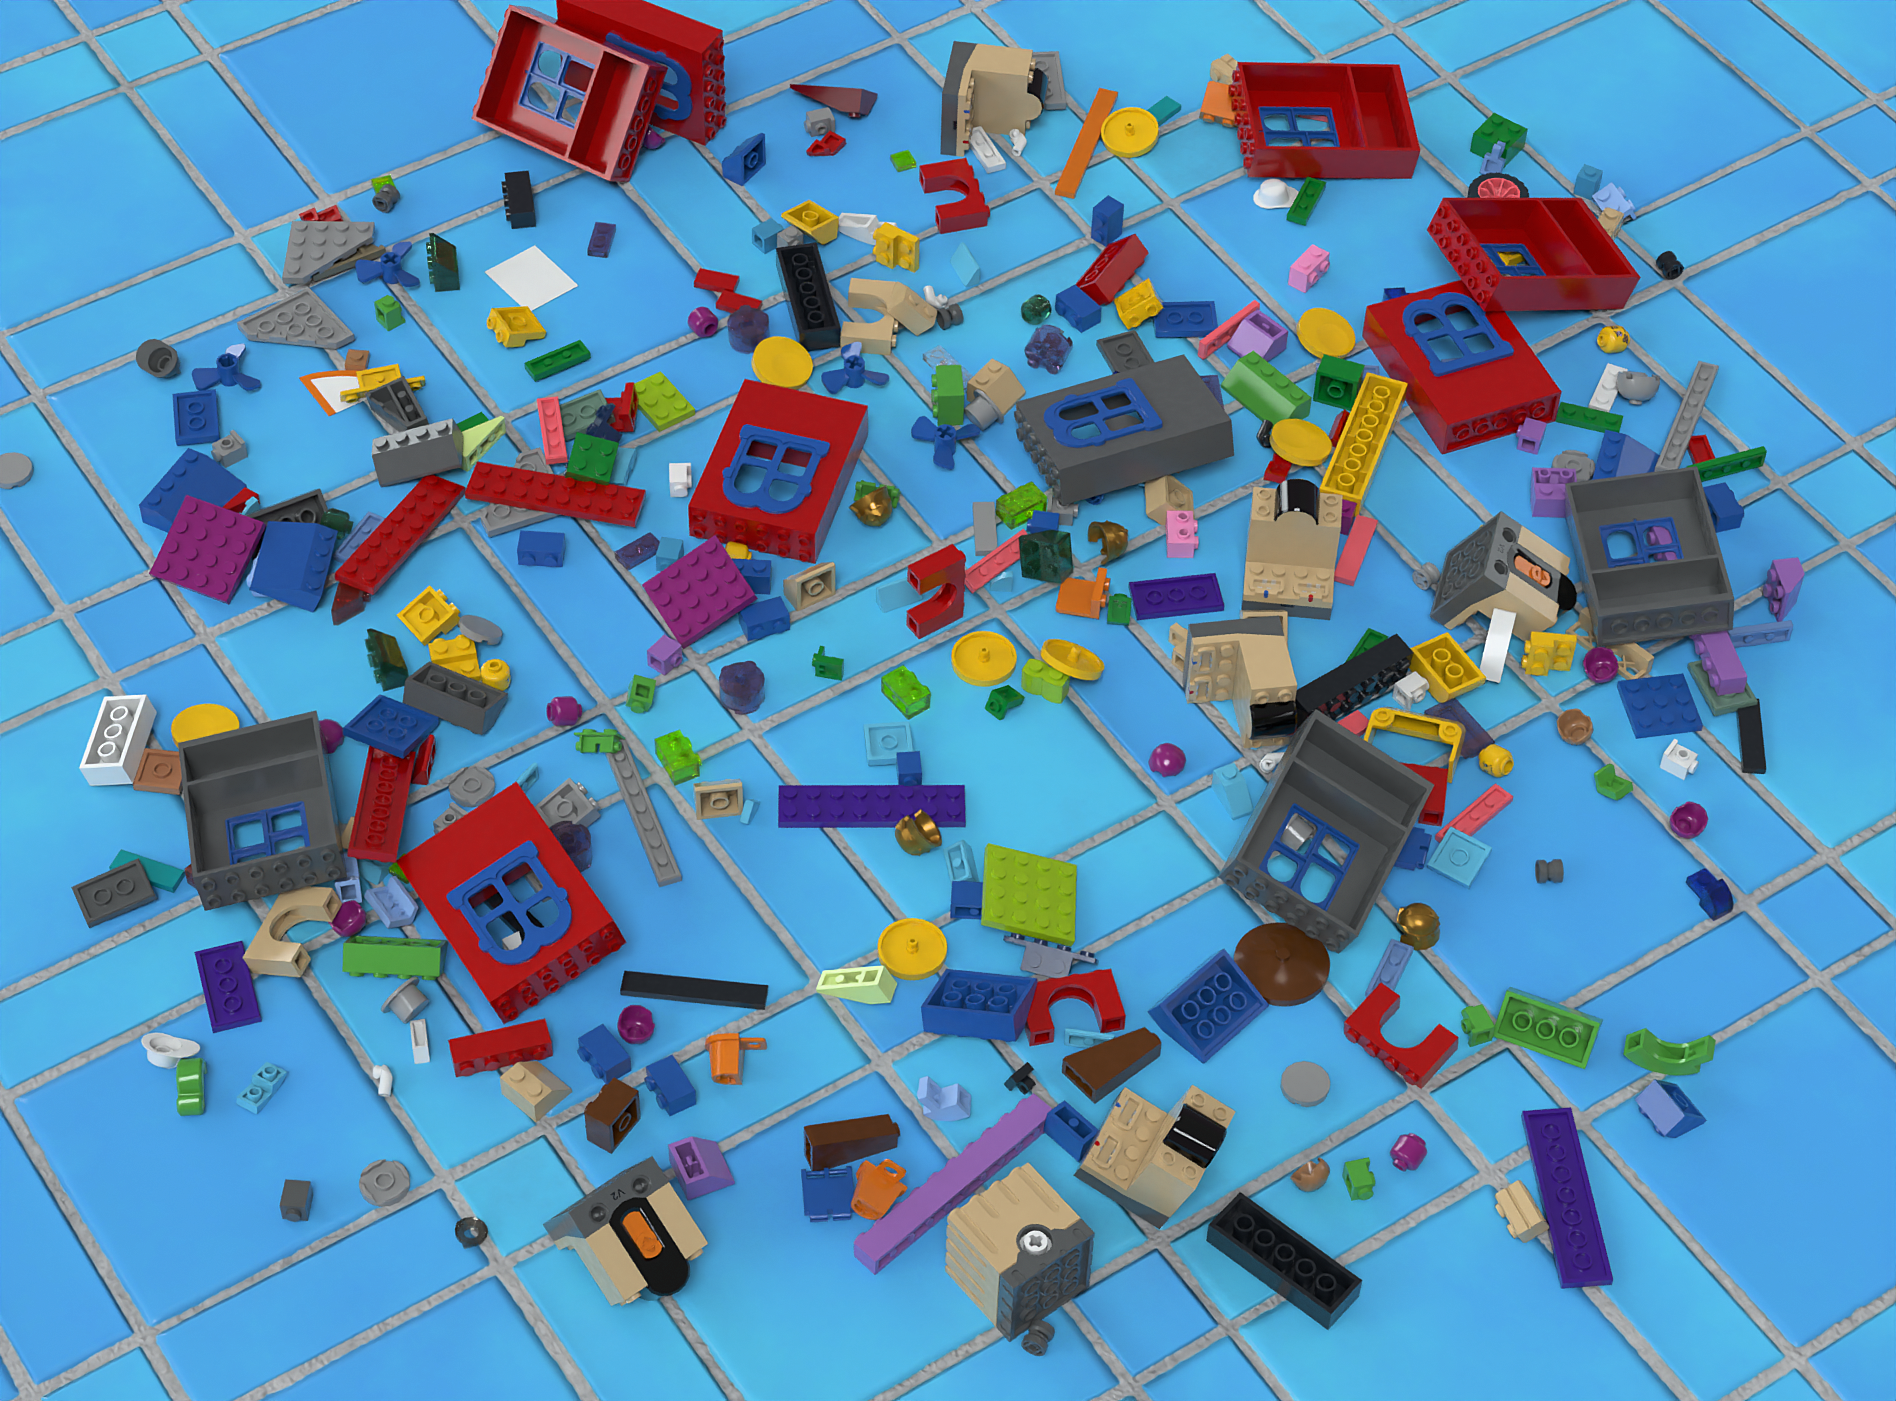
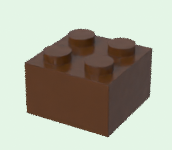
(612, 1115)

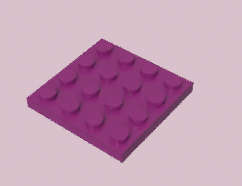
(207, 549)
(699, 591)

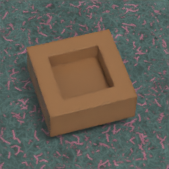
(357, 360)

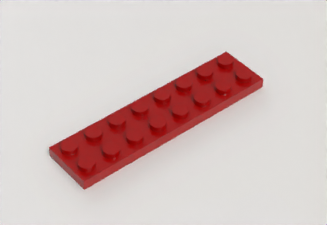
(555, 494)
(400, 534)
(381, 806)

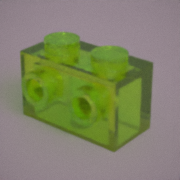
(1019, 504)
(905, 692)
(677, 757)

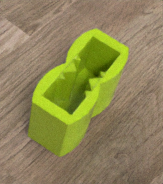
(1044, 681)

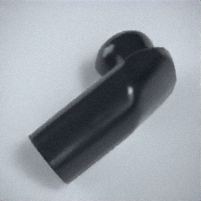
(1263, 434)

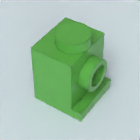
(388, 312)
(640, 693)
(1477, 1025)
(1359, 1179)

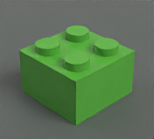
(948, 395)

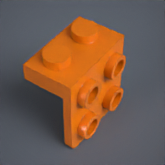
(1217, 105)
(1083, 596)

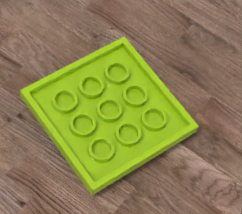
(1029, 895)

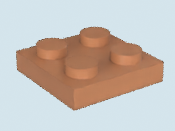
(159, 772)

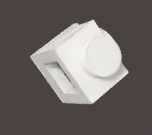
(680, 479)
(1410, 690)
(1679, 760)

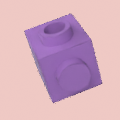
(1531, 435)
(664, 655)

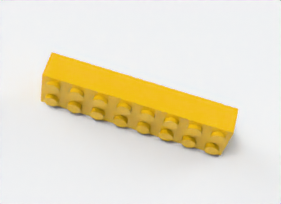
(1364, 439)

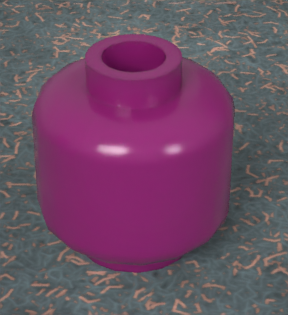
(703, 322)
(564, 711)
(1408, 1152)

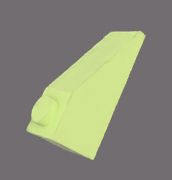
(480, 439)
(860, 984)

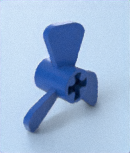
(389, 267)
(226, 372)
(853, 373)
(943, 438)

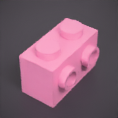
(1308, 268)
(1180, 534)

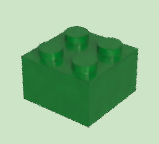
(1499, 129)
(1338, 382)
(592, 459)

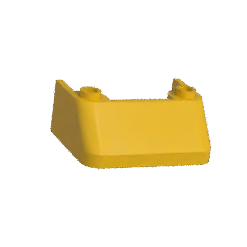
(1419, 726)

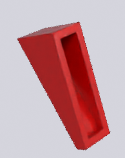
(238, 502)

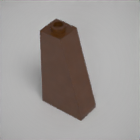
(1111, 1063)
(848, 1140)

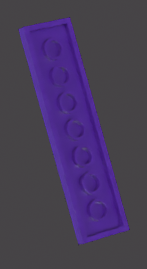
(868, 805)
(1566, 1198)

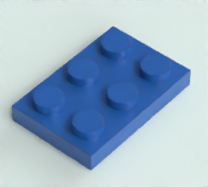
(1185, 319)
(196, 417)

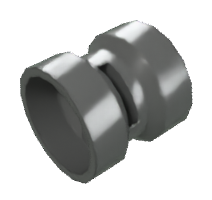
(386, 198)
(949, 316)
(1551, 870)
(1039, 1334)

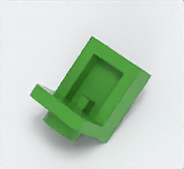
(1610, 784)

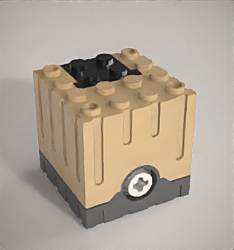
(1018, 1251)

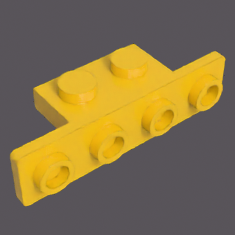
(376, 377)

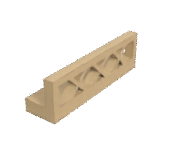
(1631, 653)

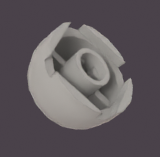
(1637, 386)

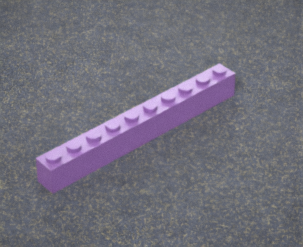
(1714, 648)
(951, 1184)

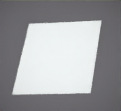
(531, 278)

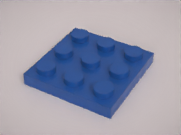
(1659, 706)
(391, 726)

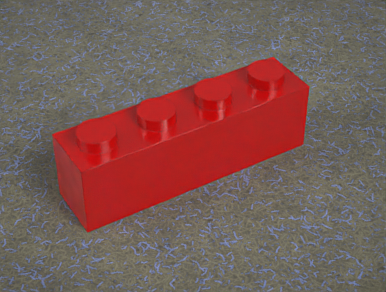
(500, 1048)

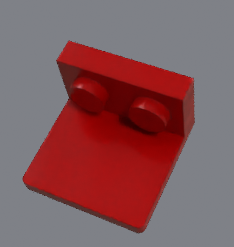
(625, 409)

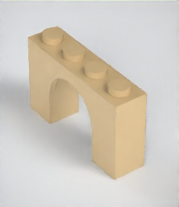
(876, 336)
(290, 959)

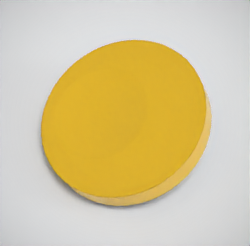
(1130, 132)
(1325, 333)
(782, 362)
(1300, 442)
(983, 658)
(1072, 659)
(202, 721)
(912, 949)

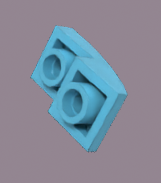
(623, 463)
(263, 1087)

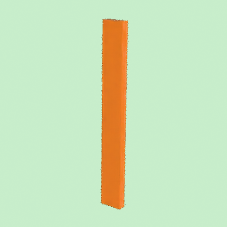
(1086, 144)

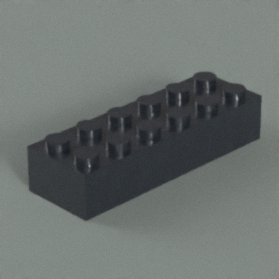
(808, 296)
(1355, 680)
(1284, 1260)

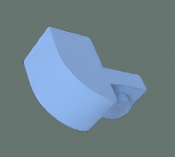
(349, 887)
(943, 1103)

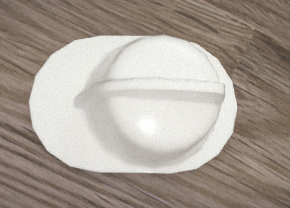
(1275, 194)
(167, 1050)

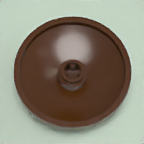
(1283, 963)

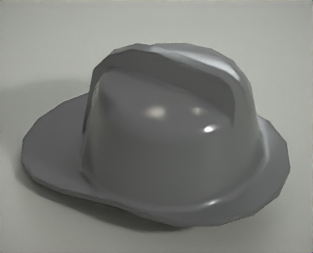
(158, 358)

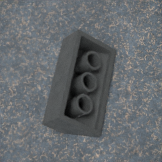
(417, 452)
(301, 508)
(454, 697)

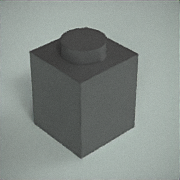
(296, 1200)

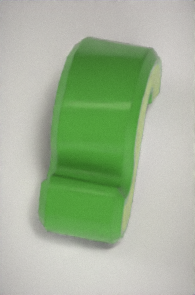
(190, 1086)

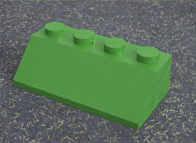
(1265, 390)
(394, 956)
(1547, 1027)

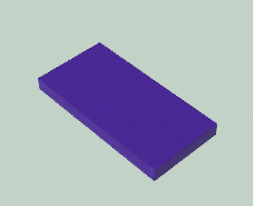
(1176, 596)
(227, 987)

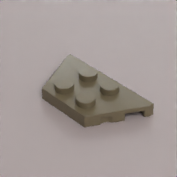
(363, 252)

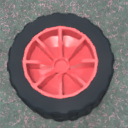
(1497, 186)

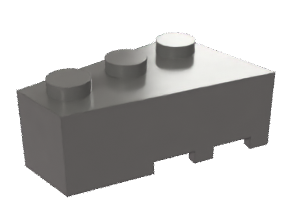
(397, 405)

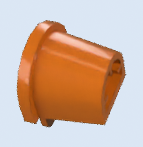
(728, 1054)
(877, 1188)

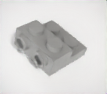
(568, 804)

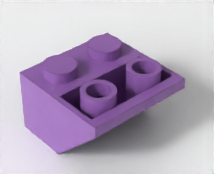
(1259, 334)
(1549, 491)
(1783, 586)
(699, 1166)

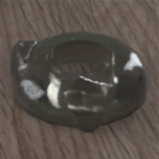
(473, 1224)

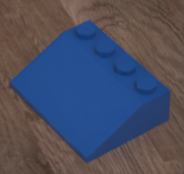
(1623, 456)
(193, 476)
(294, 562)
(979, 1005)
(1209, 1007)

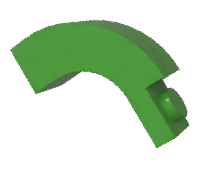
(1665, 1057)

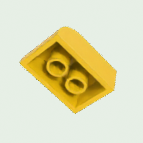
(1446, 668)

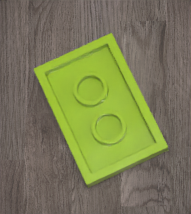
(662, 402)

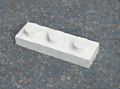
(986, 151)
(1607, 389)

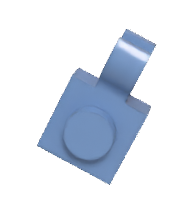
(1492, 161)

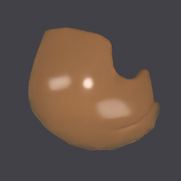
(1574, 727)
(1311, 1175)

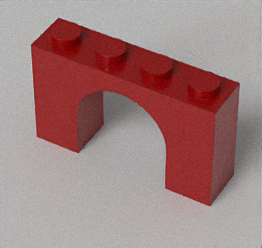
(959, 177)
(942, 568)
(1434, 807)
(1094, 988)
(1414, 1063)

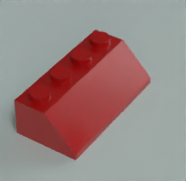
(1112, 269)

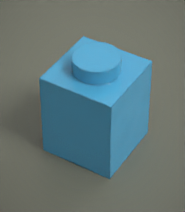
(1588, 182)
(765, 235)
(668, 552)

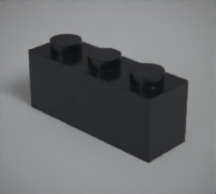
(518, 199)

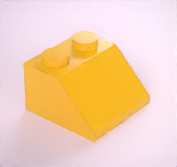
(813, 221)

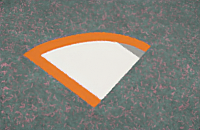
(327, 387)

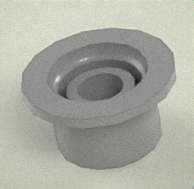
(983, 411)
(1296, 832)
(406, 1001)

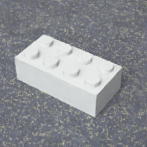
(118, 740)

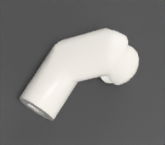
(1018, 140)
(936, 301)
(1270, 761)
(385, 1085)

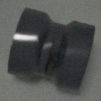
(1670, 265)

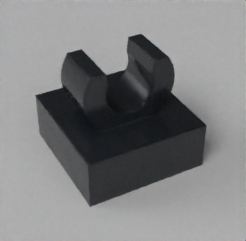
(1021, 1079)

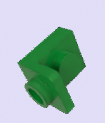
(1119, 609)
(827, 666)
(1002, 700)

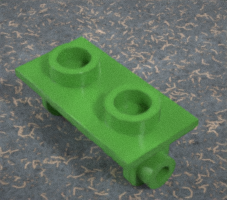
(863, 488)
(590, 739)

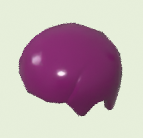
(652, 139)
(1600, 665)
(333, 734)
(1167, 760)
(1688, 820)
(349, 919)
(635, 1024)

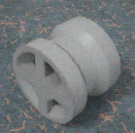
(1426, 576)

